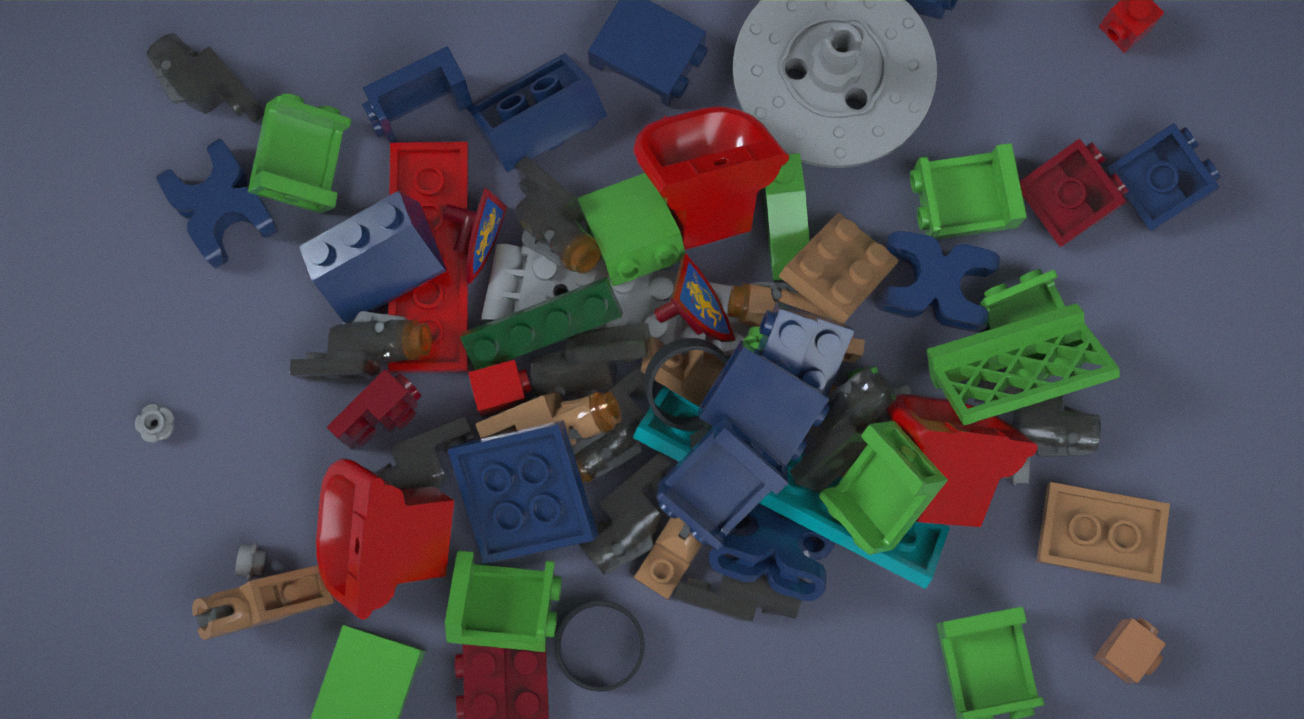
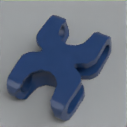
(216, 203)
(937, 281)
(776, 550)

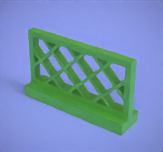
(1017, 347)

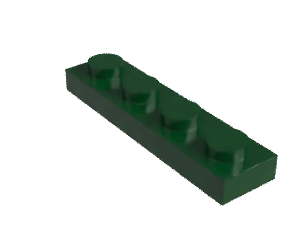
(542, 324)

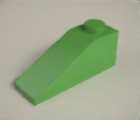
(785, 215)

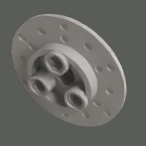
(845, 52)

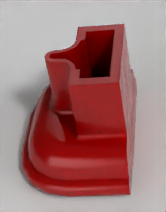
(709, 169)
(967, 455)
(378, 536)

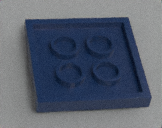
(523, 492)

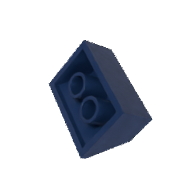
(538, 111)
(373, 256)

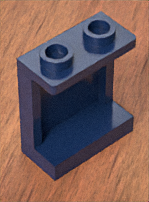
(649, 47)
(413, 88)
(765, 403)
(720, 482)

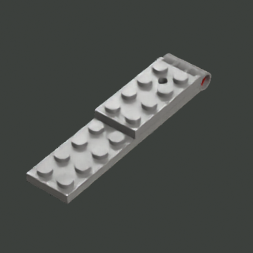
(526, 278)

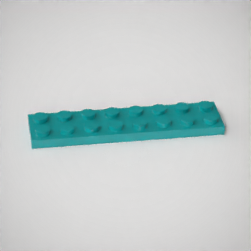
(912, 558)

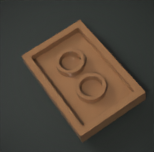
(839, 268)
(1103, 533)

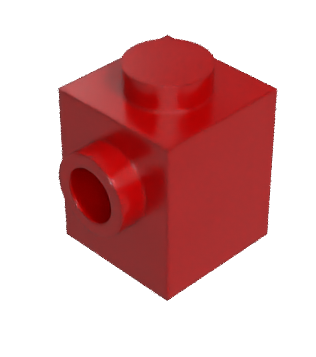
(1130, 22)
(499, 387)

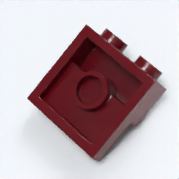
(1073, 192)
(384, 401)
(502, 683)

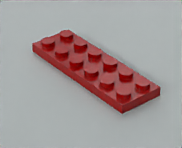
(436, 177)

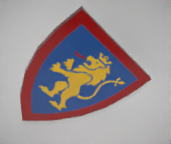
(477, 230)
(696, 304)

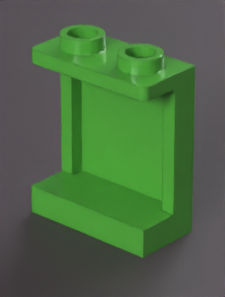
(298, 153)
(968, 194)
(632, 228)
(1028, 299)
(884, 489)
(501, 605)
(989, 665)
(367, 677)

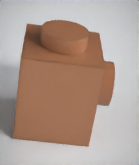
(1132, 650)

